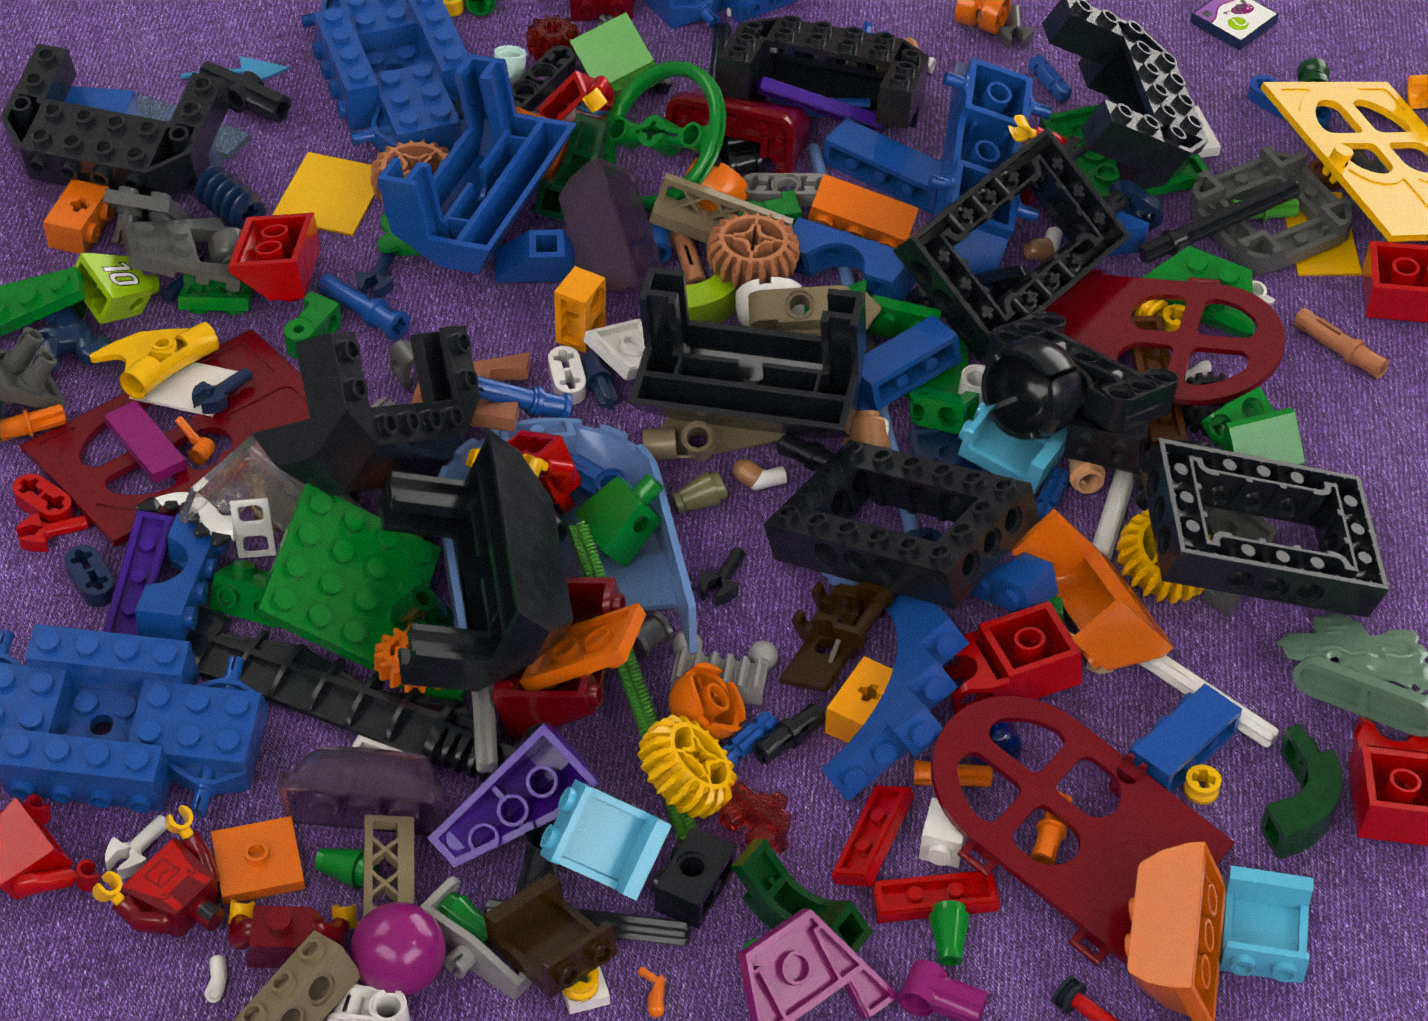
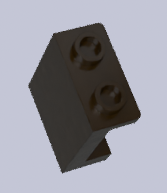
(548, 936)

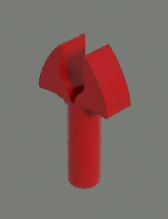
(44, 531)

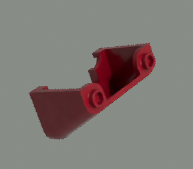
(777, 126)
(572, 698)

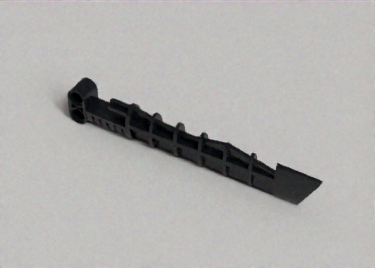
(315, 687)

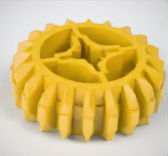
(1141, 563)
(687, 766)

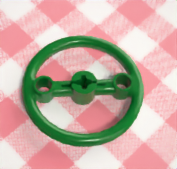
(664, 135)

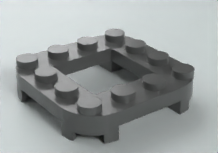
(1260, 251)

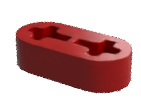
(47, 496)

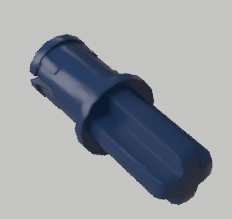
(599, 380)

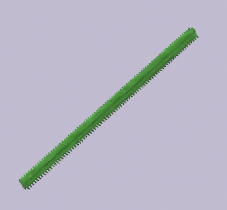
(628, 672)

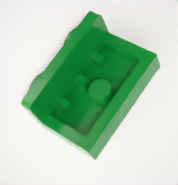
(213, 297)
(898, 316)
(238, 590)

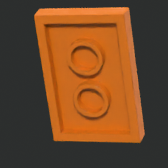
(587, 648)

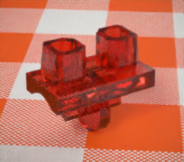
(759, 812)

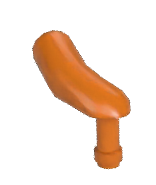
(656, 996)

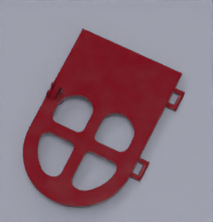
(1100, 317)
(1102, 877)

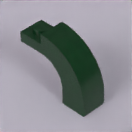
(585, 145)
(1305, 817)
(777, 896)

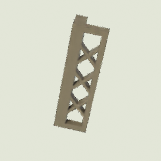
(687, 215)
(401, 860)

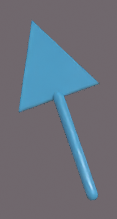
(262, 69)

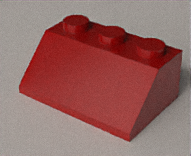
(277, 255)

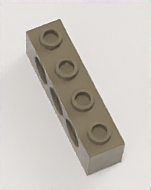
(305, 984)

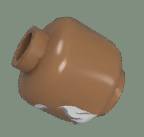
(870, 429)

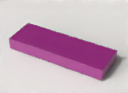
(145, 441)

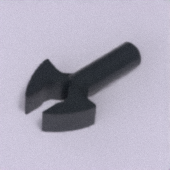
(722, 578)

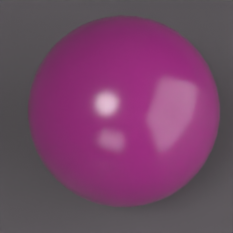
(398, 948)

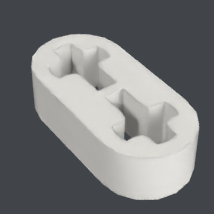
(574, 374)

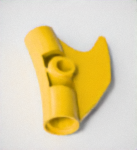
(157, 355)

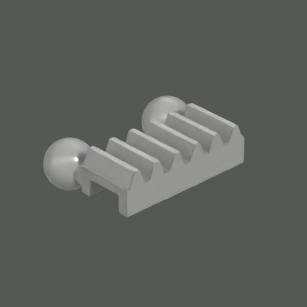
(747, 674)

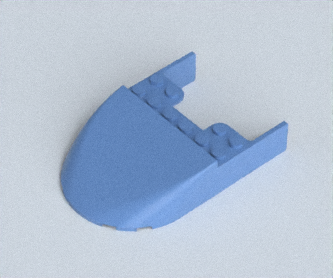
(656, 573)

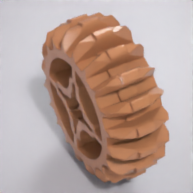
(409, 155)
(752, 249)

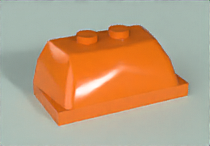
(1178, 929)

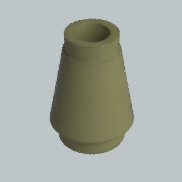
(700, 493)

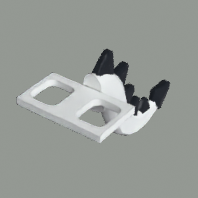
(219, 526)

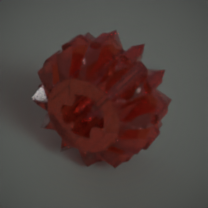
(549, 33)

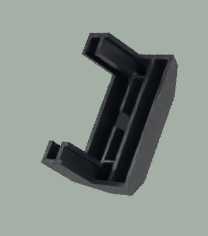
(749, 373)
(356, 446)
(506, 563)

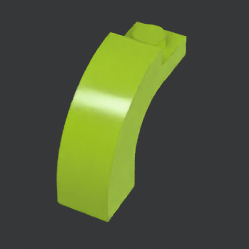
(711, 300)

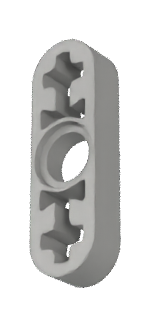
(776, 181)

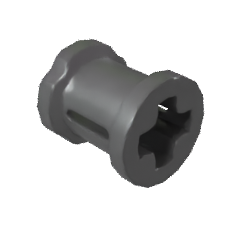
(652, 632)

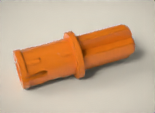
(32, 422)
(968, 774)
(1049, 837)

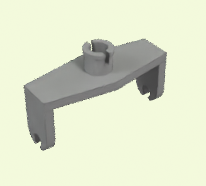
(469, 952)

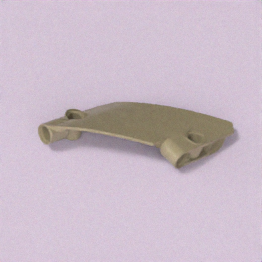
(770, 311)

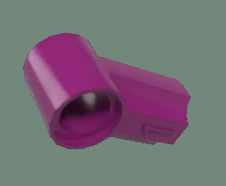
(931, 991)

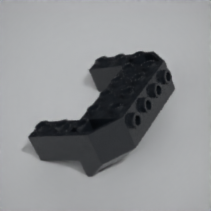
(828, 63)
(1149, 112)
(108, 147)

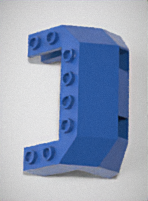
(483, 181)

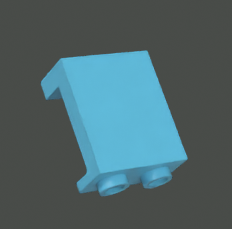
(1008, 456)
(604, 838)
(1266, 924)

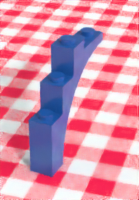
(903, 714)

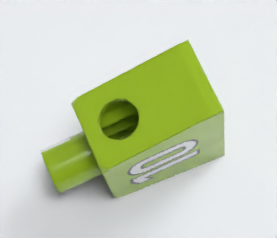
(113, 287)

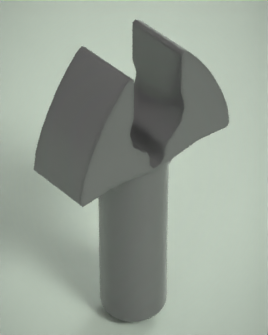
(1015, 29)

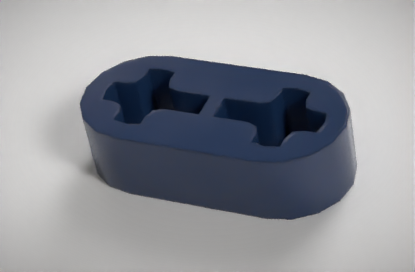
(1139, 201)
(97, 572)

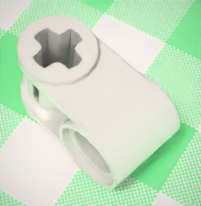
(370, 1005)

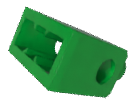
(622, 516)

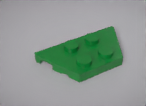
(1200, 264)

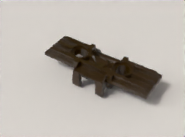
(839, 623)

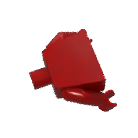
(31, 855)

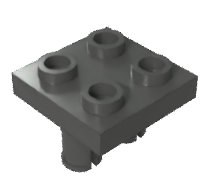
(135, 207)
(27, 377)

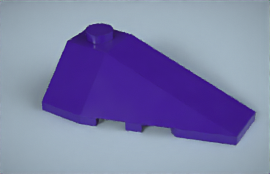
(514, 798)

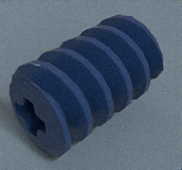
(227, 196)

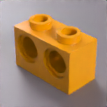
(579, 307)

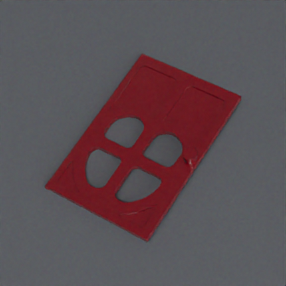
(265, 402)

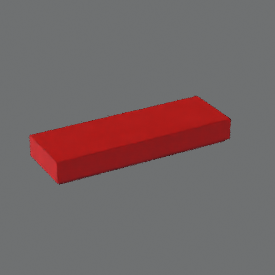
(872, 836)
(915, 896)

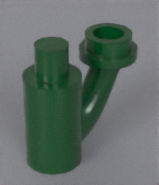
(421, 602)

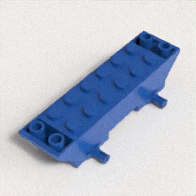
(976, 143)

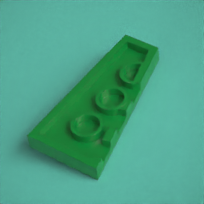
(38, 297)

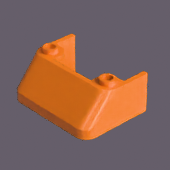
(1102, 604)

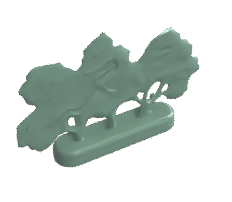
(1361, 674)

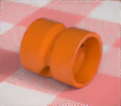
(985, 13)

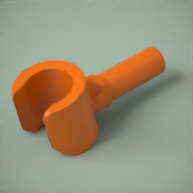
(203, 446)

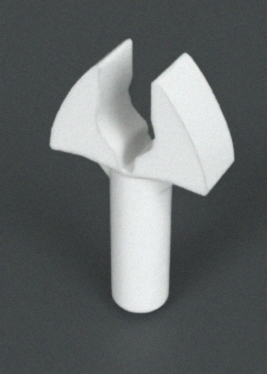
(133, 850)

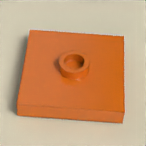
(257, 860)

